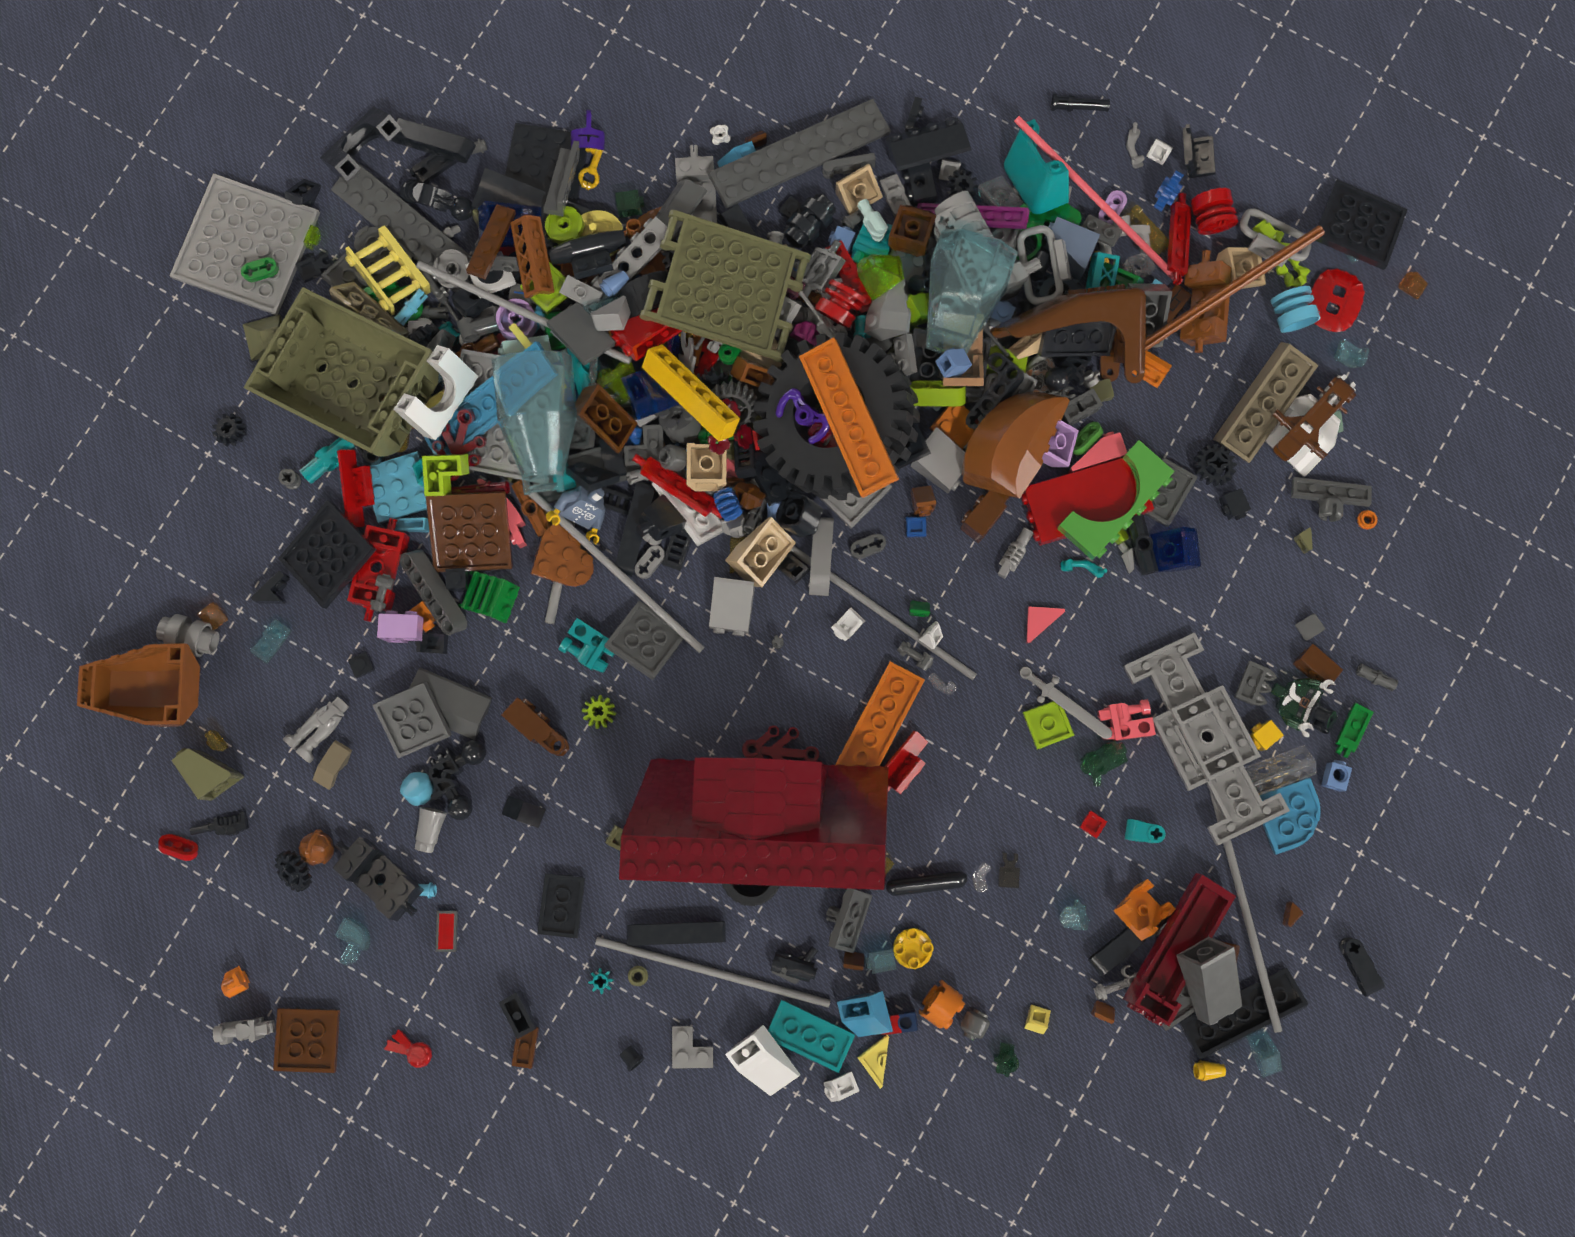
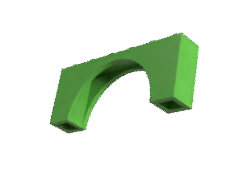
(1149, 474)

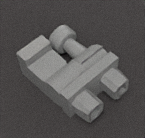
(245, 1029)

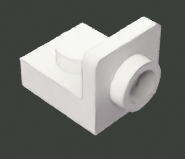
(841, 1087)

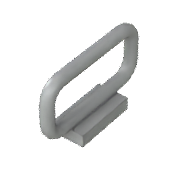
(1266, 246)
(1058, 259)

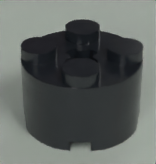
(799, 515)

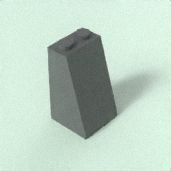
(1211, 979)

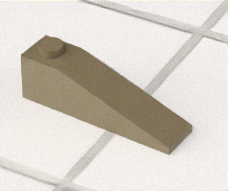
(357, 300)

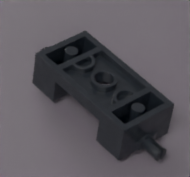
(364, 864)

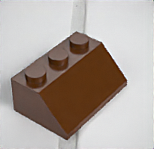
(605, 416)

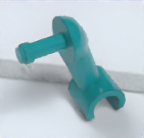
(1090, 566)

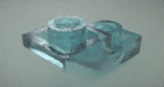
(271, 641)

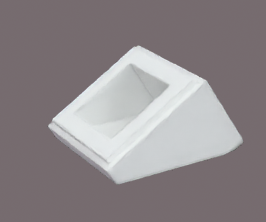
(1159, 151)

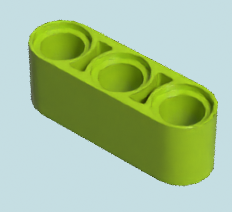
(935, 394)

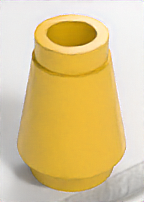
(1208, 1070)

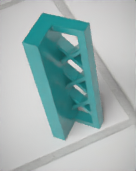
(1096, 268)

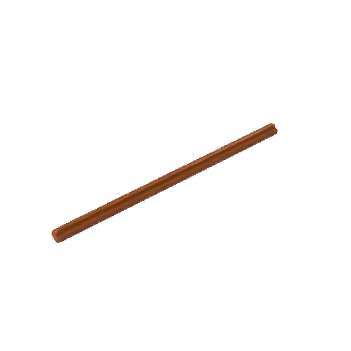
(1233, 287)

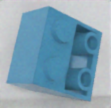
(865, 1014)

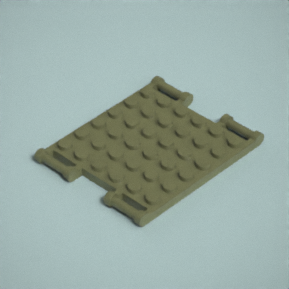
(726, 285)

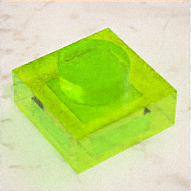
(312, 237)

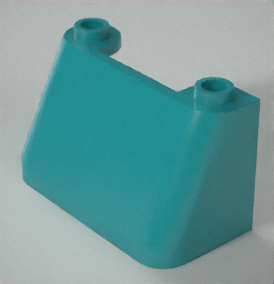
(1038, 183)

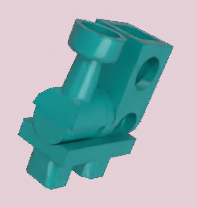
(865, 245)
(593, 646)

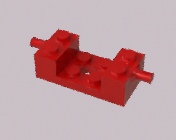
(389, 547)

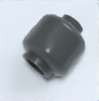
(673, 457)
(975, 1024)

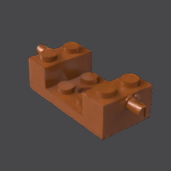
(1204, 281)

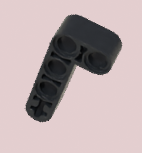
(991, 393)

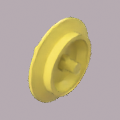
(600, 221)

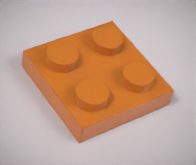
(953, 424)

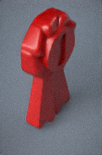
(417, 1054)

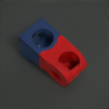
(903, 1022)

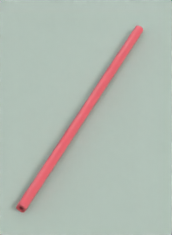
(1096, 198)

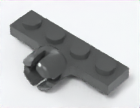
(1331, 495)

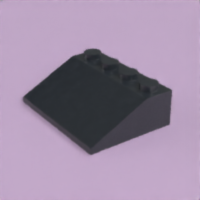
(927, 368)

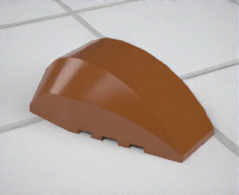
(1011, 442)
(143, 686)

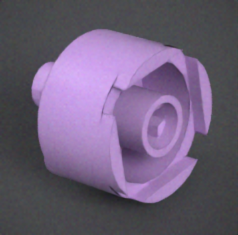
(506, 317)

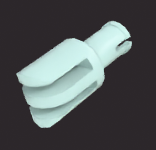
(872, 220)

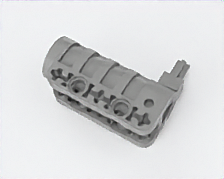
(962, 213)

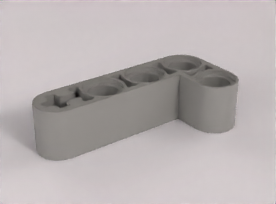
(821, 558)

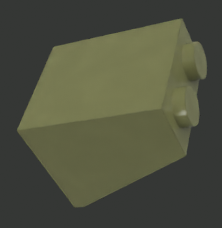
(205, 773)

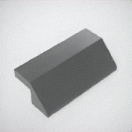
(459, 705)

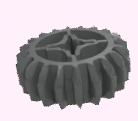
(742, 396)

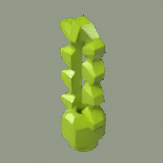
(1268, 230)

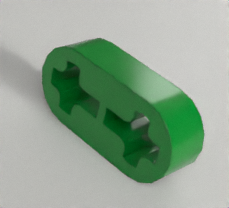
(259, 268)

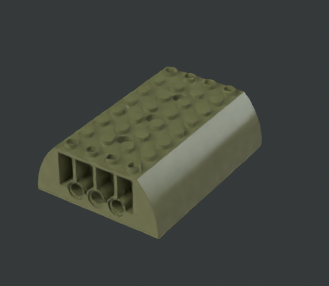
(352, 349)

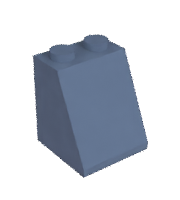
(1079, 244)

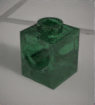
(629, 203)

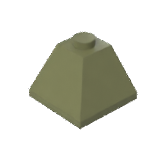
(260, 333)

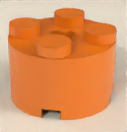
(941, 1005)

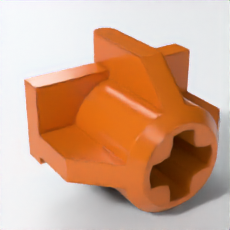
(234, 982)

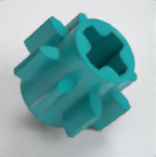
(597, 985)

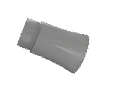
(428, 828)

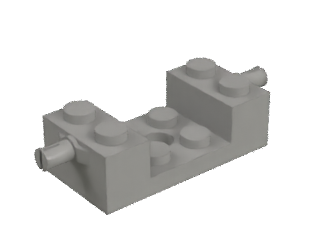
(697, 170)

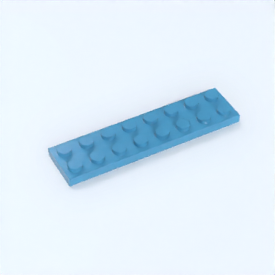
(483, 405)

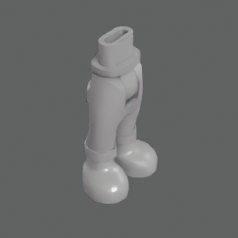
(325, 720)

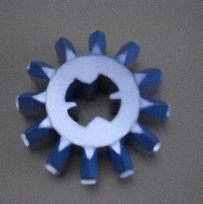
(727, 504)

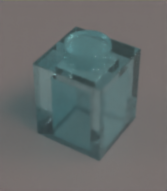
(881, 961)

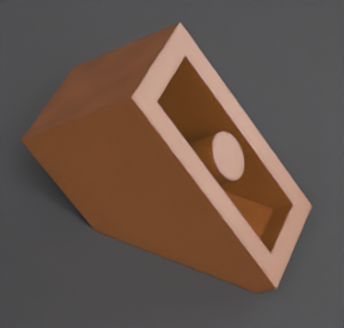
(751, 372)

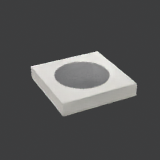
(495, 280)

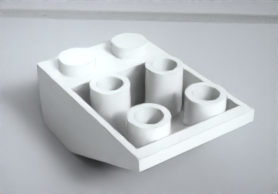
(762, 1061)

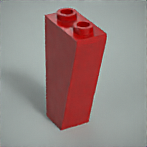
(642, 335)

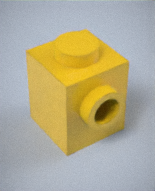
(1265, 735)

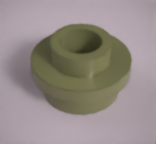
(631, 976)

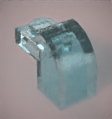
(356, 935)

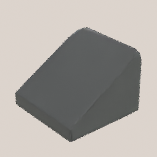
(1310, 627)

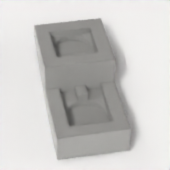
(894, 193)

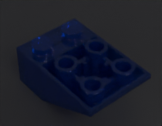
(646, 394)

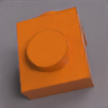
(423, 611)

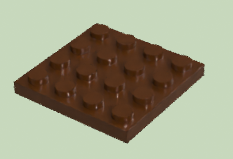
(469, 531)

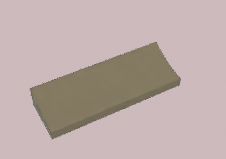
(1271, 390)

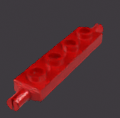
(1179, 238)
(676, 486)

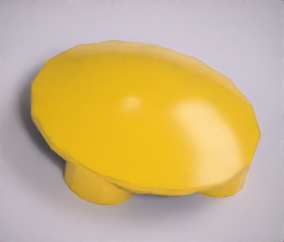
(912, 948)

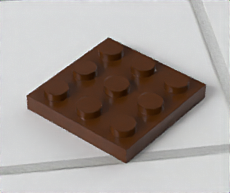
(306, 1040)

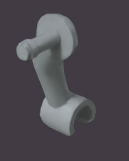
(1132, 138)

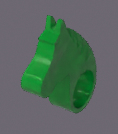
(1064, 211)

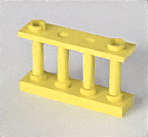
(396, 254)

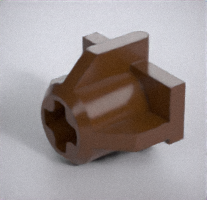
(749, 495)

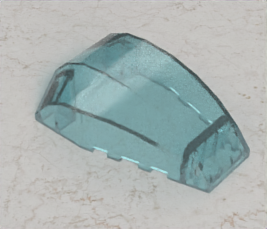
(965, 287)

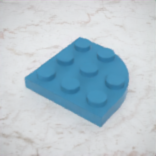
(1300, 822)

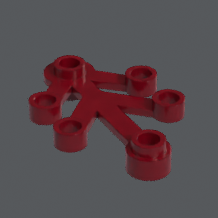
(457, 446)
(776, 749)

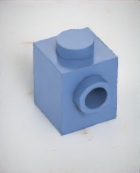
(844, 234)
(1001, 313)
(953, 363)

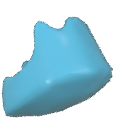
(417, 788)

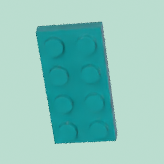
(810, 1036)

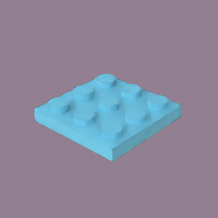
(396, 488)

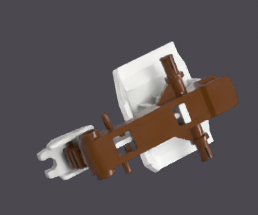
(1309, 426)

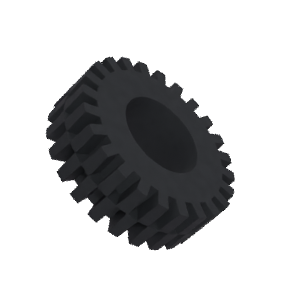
(824, 469)

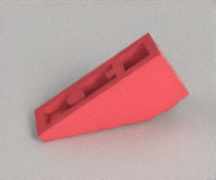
(1105, 450)

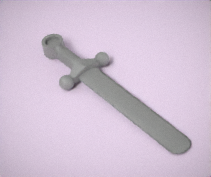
(1066, 703)

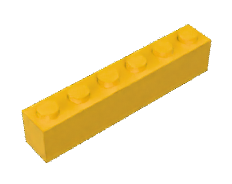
(690, 392)

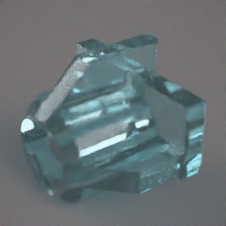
(1074, 916)

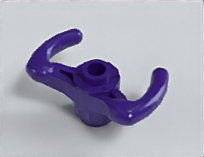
(800, 415)

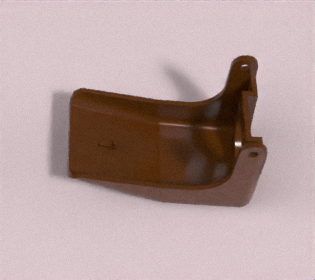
(1114, 304)

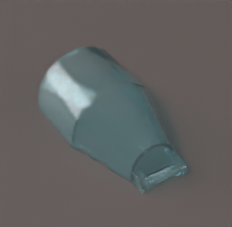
(536, 413)

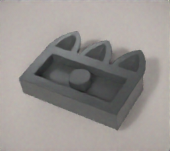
(1253, 683)

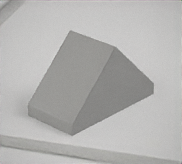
(612, 316)

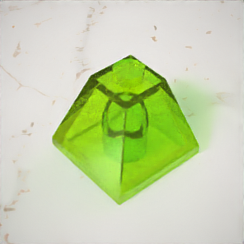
(880, 273)

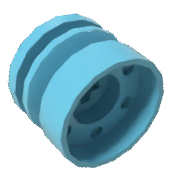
(1295, 309)

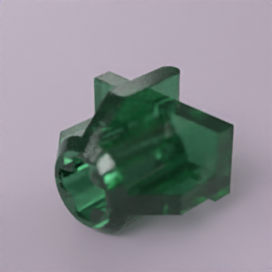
(1006, 1060)

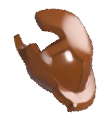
(316, 848)

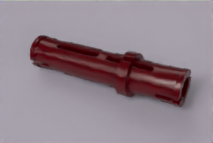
(487, 487)

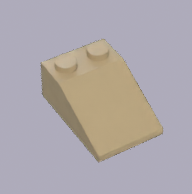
(761, 552)

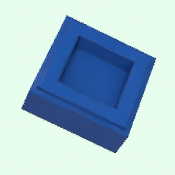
(916, 526)

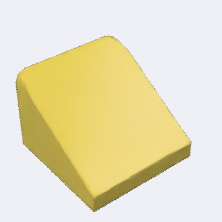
(1037, 1019)

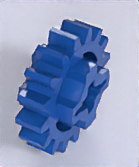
(1168, 190)

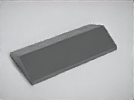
(684, 199)

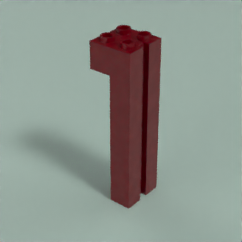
(1160, 976)

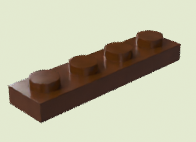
(490, 241)

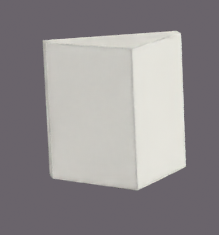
(932, 635)

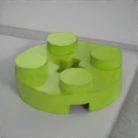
(558, 234)

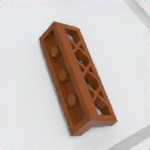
(535, 253)

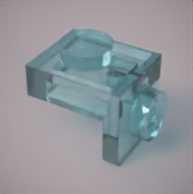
(1351, 355)

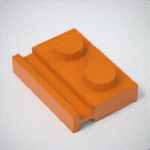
(1154, 369)

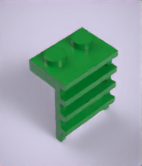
(497, 600)

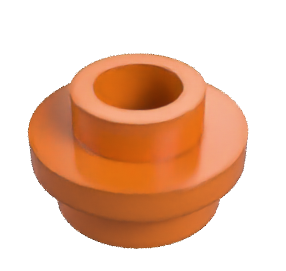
(1372, 519)

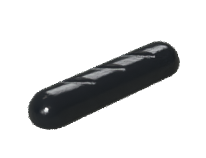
(926, 883)

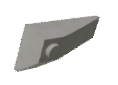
(889, 314)

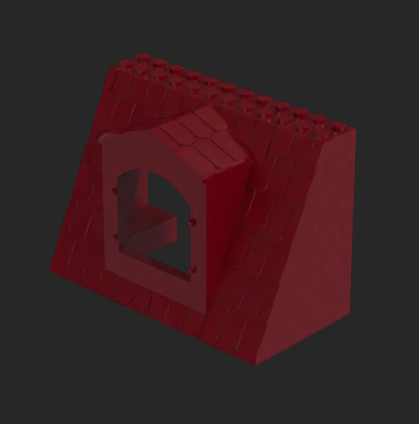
(758, 824)

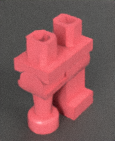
(1122, 724)

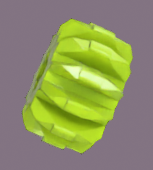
(599, 719)

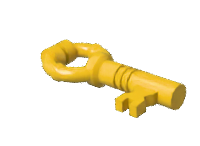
(592, 169)

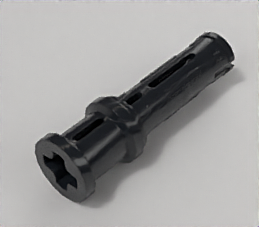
(1070, 102)

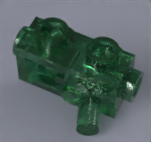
(1103, 760)

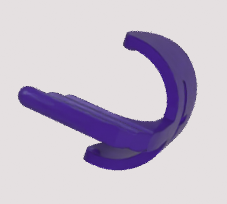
(594, 143)

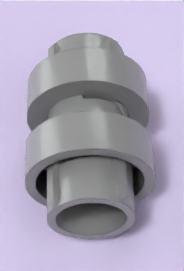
(181, 630)

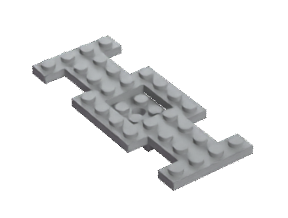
(1221, 759)

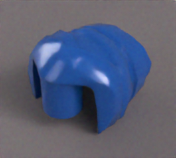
(635, 436)

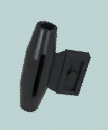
(589, 252)

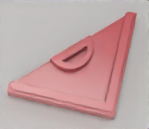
(1039, 619)

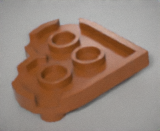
(562, 559)

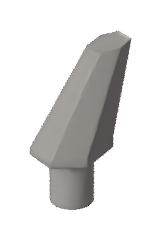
(451, 231)
(1128, 556)

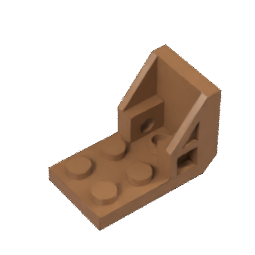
(974, 375)

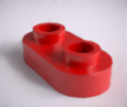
(178, 847)

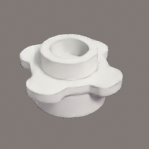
(720, 129)

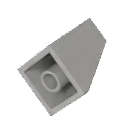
(943, 464)
(731, 606)

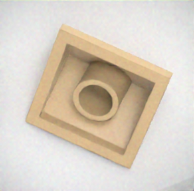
(857, 187)

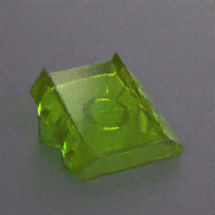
(612, 382)

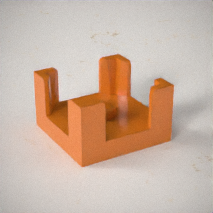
(1141, 911)

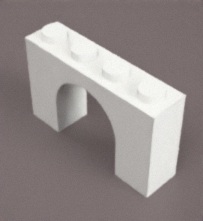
(457, 380)

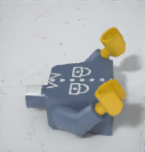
(582, 508)

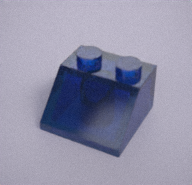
(1176, 549)

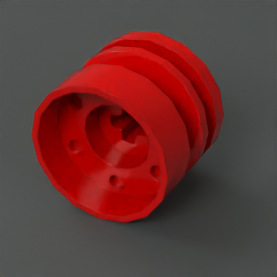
(1214, 211)
(840, 303)

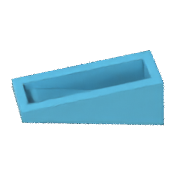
(412, 525)

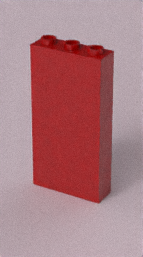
(1093, 493)

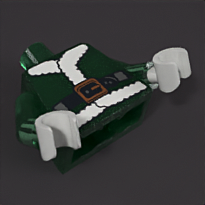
(1297, 701)

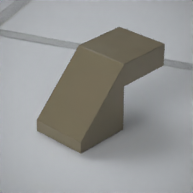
(331, 764)

